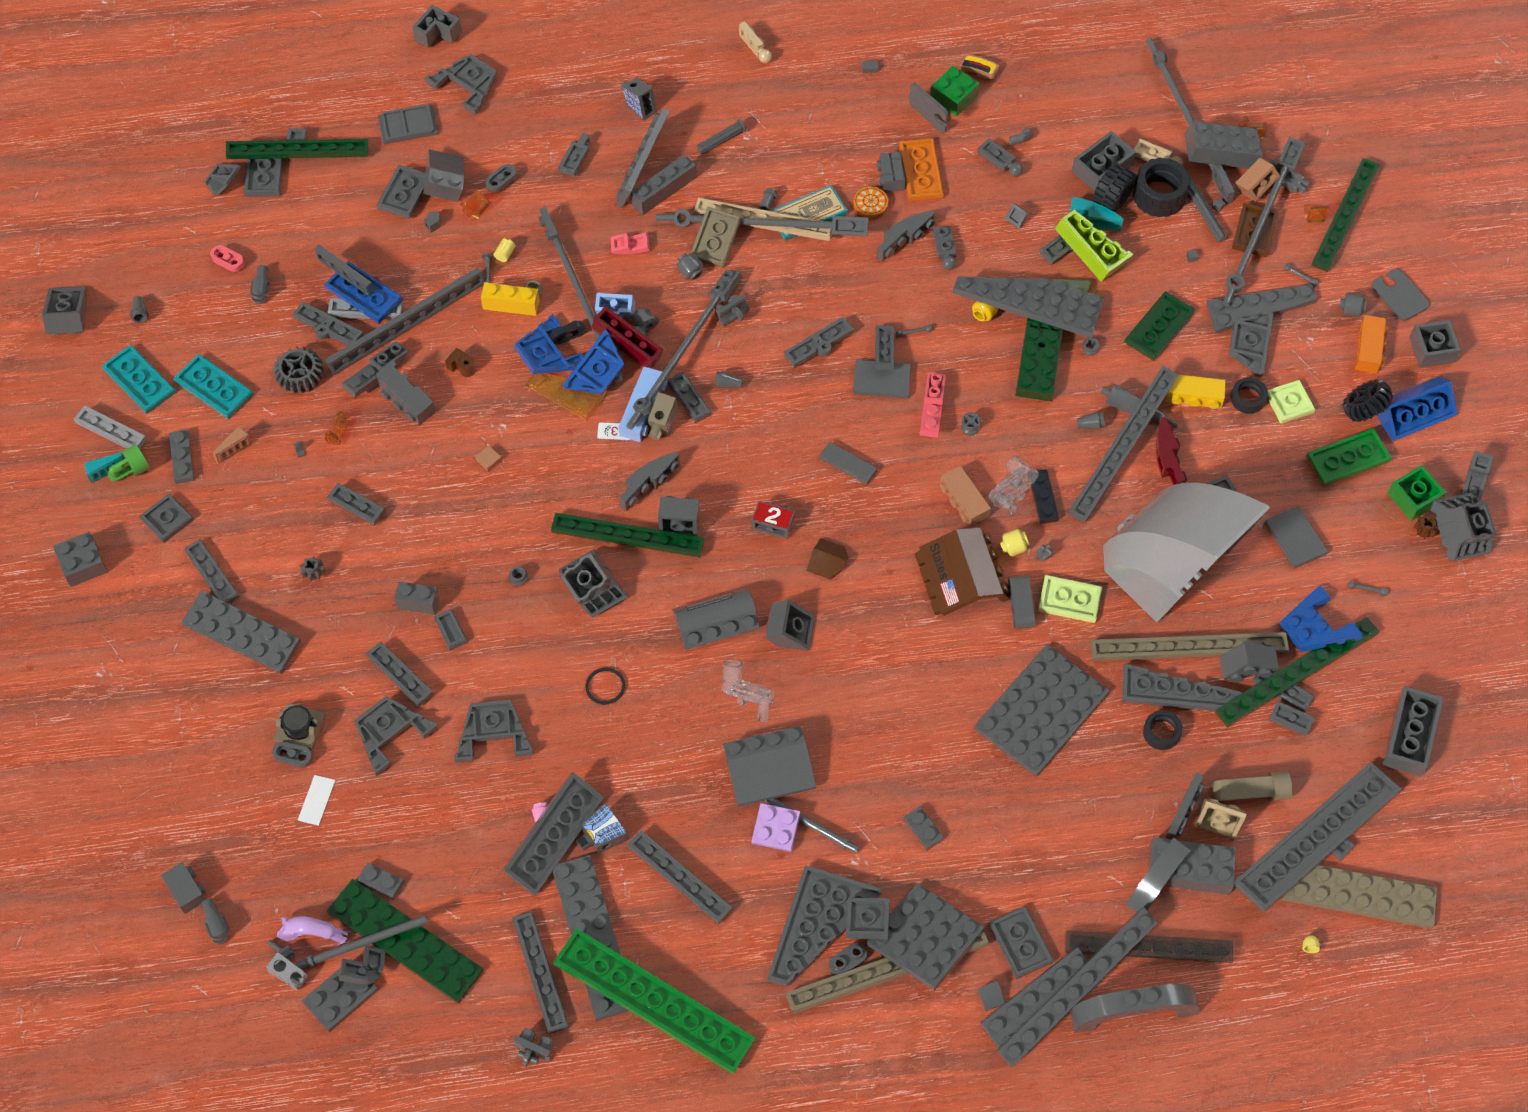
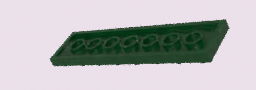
(414, 949)

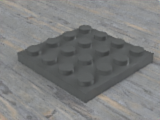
(927, 936)

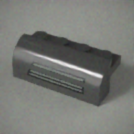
(716, 618)

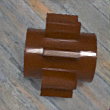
(1426, 526)

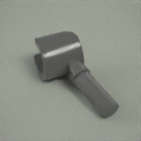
(286, 951)

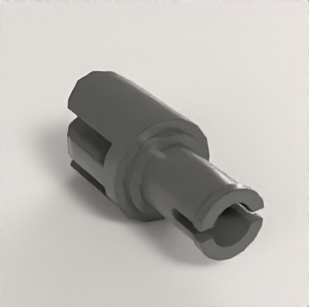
(260, 285)
(215, 922)

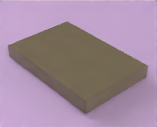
(716, 236)

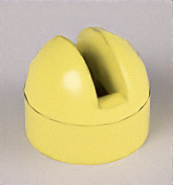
(1311, 944)

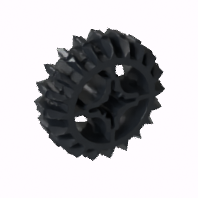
(1367, 400)

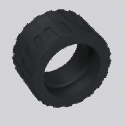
(1163, 171)

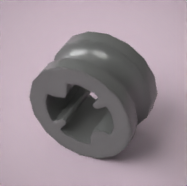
(1094, 342)

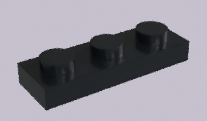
(1044, 498)

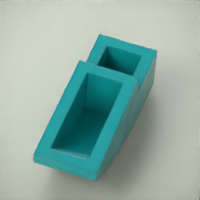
(1097, 214)

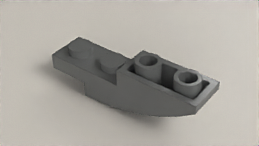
(905, 230)
(366, 378)
(651, 474)

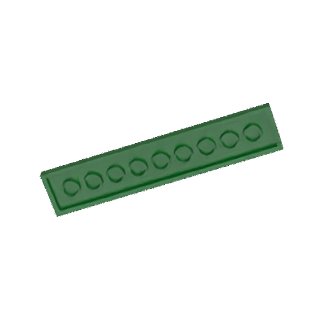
(654, 1001)

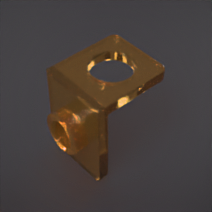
(1317, 213)

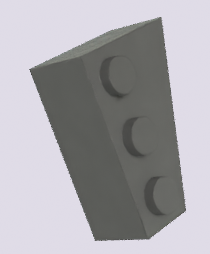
(404, 395)

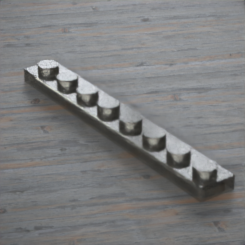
(1156, 947)

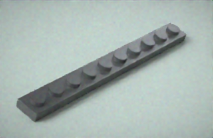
(405, 321)
(1123, 444)
(1076, 987)

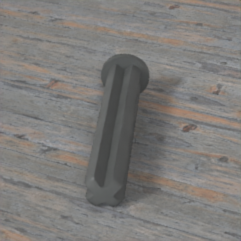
(721, 136)

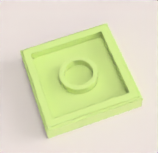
(1290, 401)

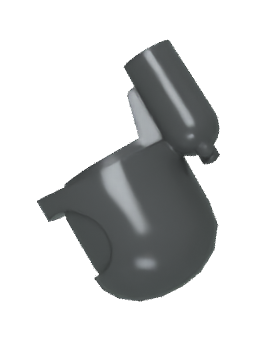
(644, 320)

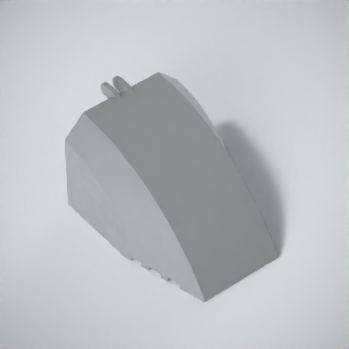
(1176, 538)

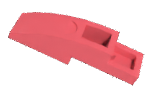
(932, 405)

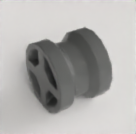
(970, 419)

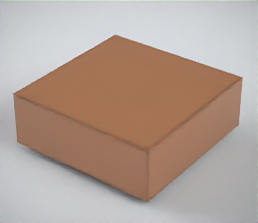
(488, 458)

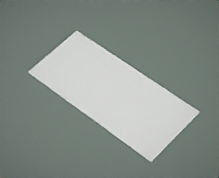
(316, 800)

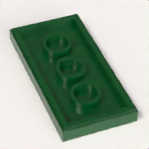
(1159, 326)

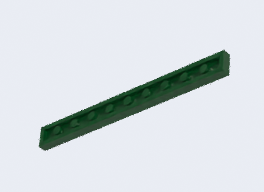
(1291, 676)

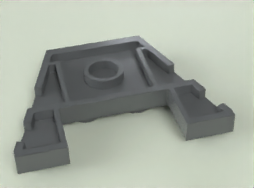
(469, 74)
(492, 722)
(383, 724)

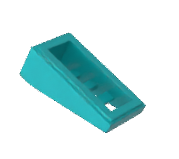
(99, 467)

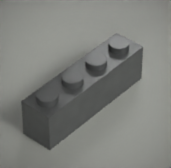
(663, 184)

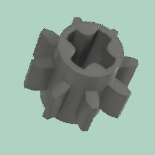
(307, 570)

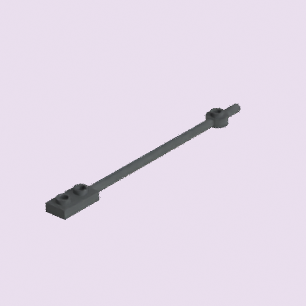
(1287, 163)
(1219, 176)
(840, 225)
(551, 234)
(720, 292)

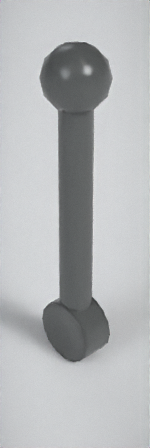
(1314, 282)
(899, 333)
(1383, 592)

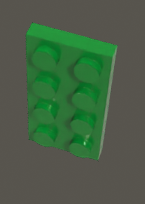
(1348, 457)

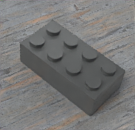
(1222, 144)
(1412, 731)
(1204, 869)

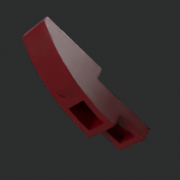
(1166, 453)

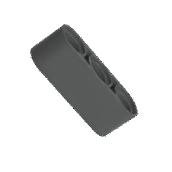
(1021, 602)

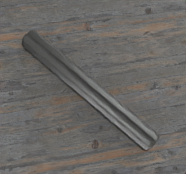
(1206, 212)

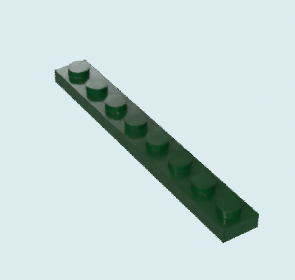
(297, 149)
(1345, 215)
(627, 535)

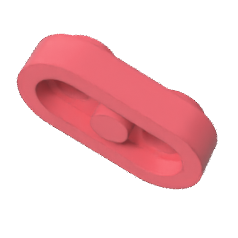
(229, 258)

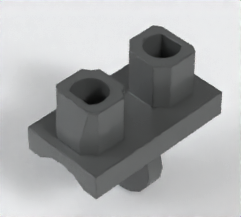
(734, 310)
(525, 1043)

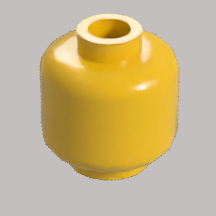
(983, 311)

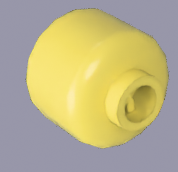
(1014, 542)

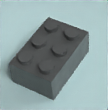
(1100, 156)

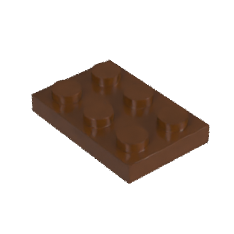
(1247, 222)

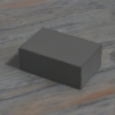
(870, 66)

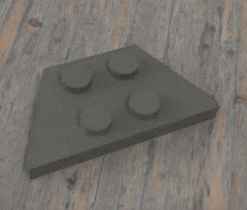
(1251, 341)

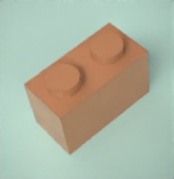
(1257, 179)

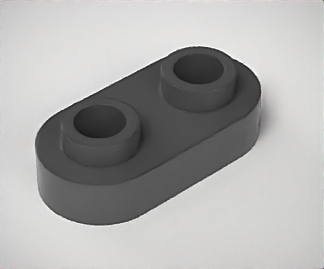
(500, 179)
(293, 755)
(848, 959)

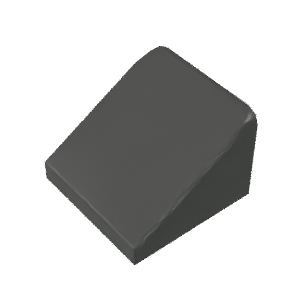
(991, 995)

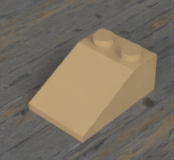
(1220, 818)

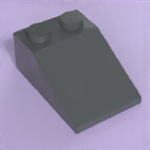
(444, 175)
(65, 310)

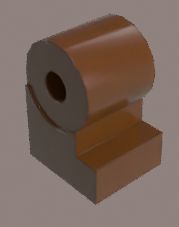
(462, 362)

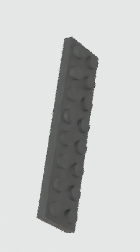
(587, 911)

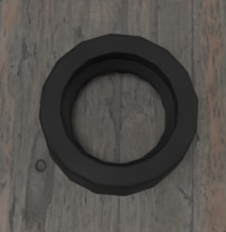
(1249, 383)
(1169, 717)

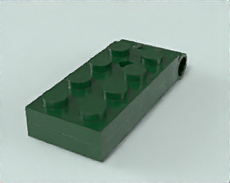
(1039, 364)

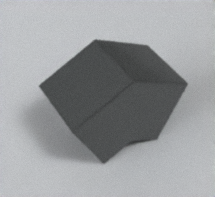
(433, 221)

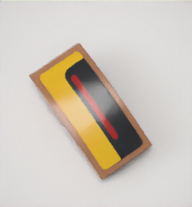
(982, 67)

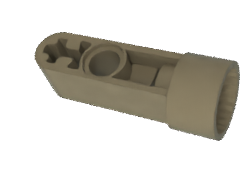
(1276, 786)

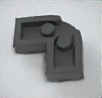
(366, 971)

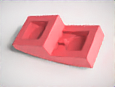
(630, 245)

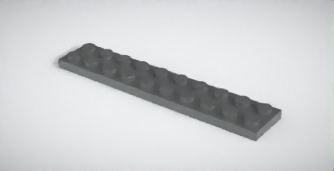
(1317, 837)

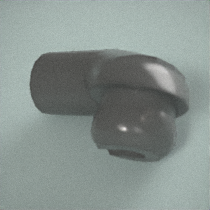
(1026, 135)

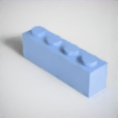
(644, 384)

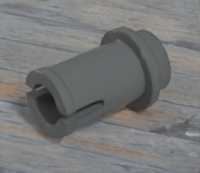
(769, 195)

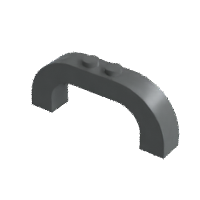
(1093, 1011)

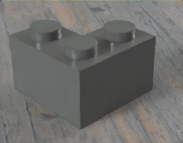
(436, 23)
(1248, 660)

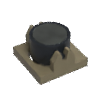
(298, 723)

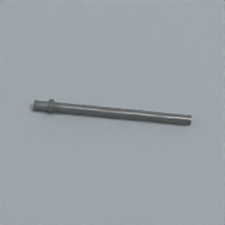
(844, 842)
(313, 960)

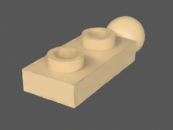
(755, 44)
(1148, 151)

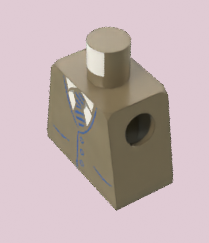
(662, 415)

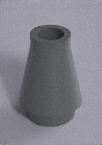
(139, 311)
(727, 380)
(1091, 421)

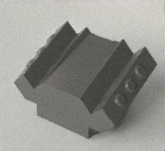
(1464, 526)
(592, 583)

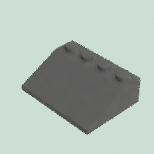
(769, 766)

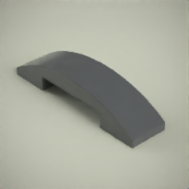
(1477, 474)
(1158, 875)

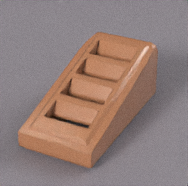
(231, 445)

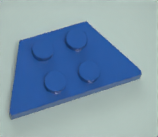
(596, 368)

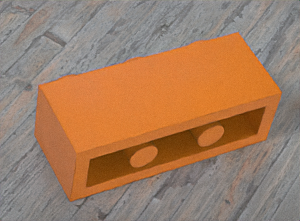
(1371, 344)

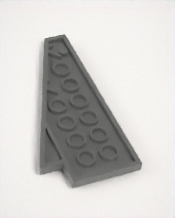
(1049, 301)

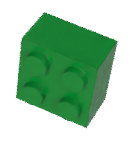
(954, 90)
(1416, 492)

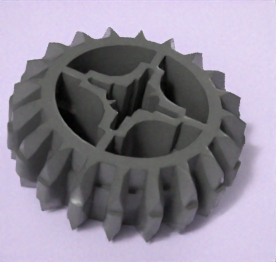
(297, 363)

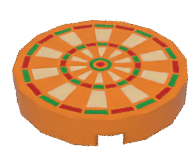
(870, 202)

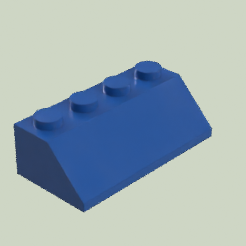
(1419, 408)

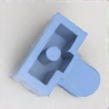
(620, 304)

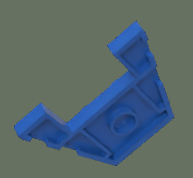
(541, 353)
(1309, 629)

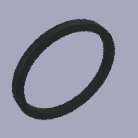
(609, 701)

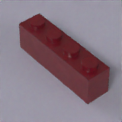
(627, 338)

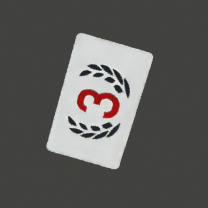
(609, 431)

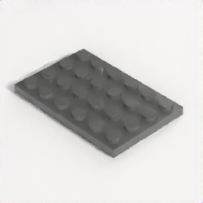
(1041, 710)

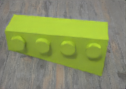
(1092, 245)

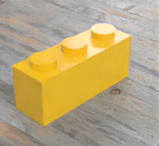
(510, 299)
(1197, 391)

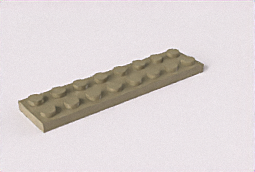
(1366, 896)

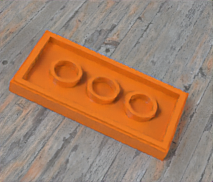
(921, 169)

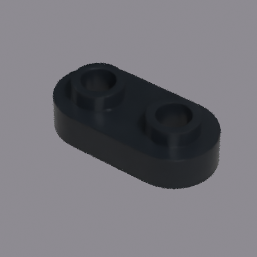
(567, 332)

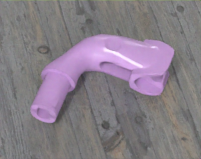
(306, 925)

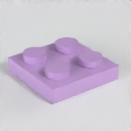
(775, 827)

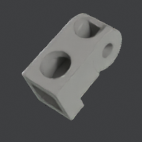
(286, 971)

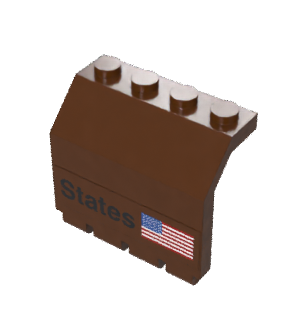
(961, 570)

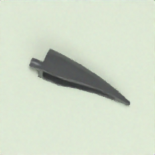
(1127, 402)

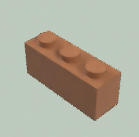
(964, 496)

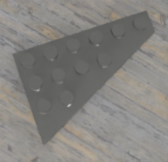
(814, 921)

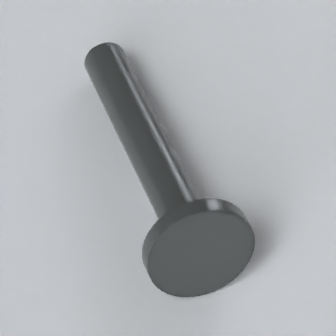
(487, 256)

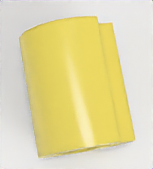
(504, 250)

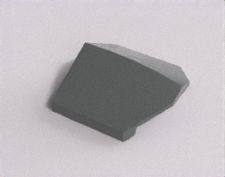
(221, 177)

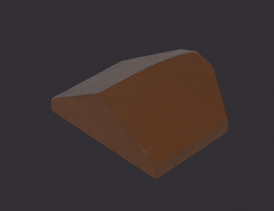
(827, 559)

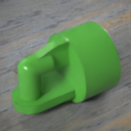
(133, 462)

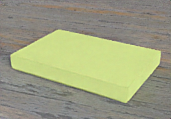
(1070, 599)

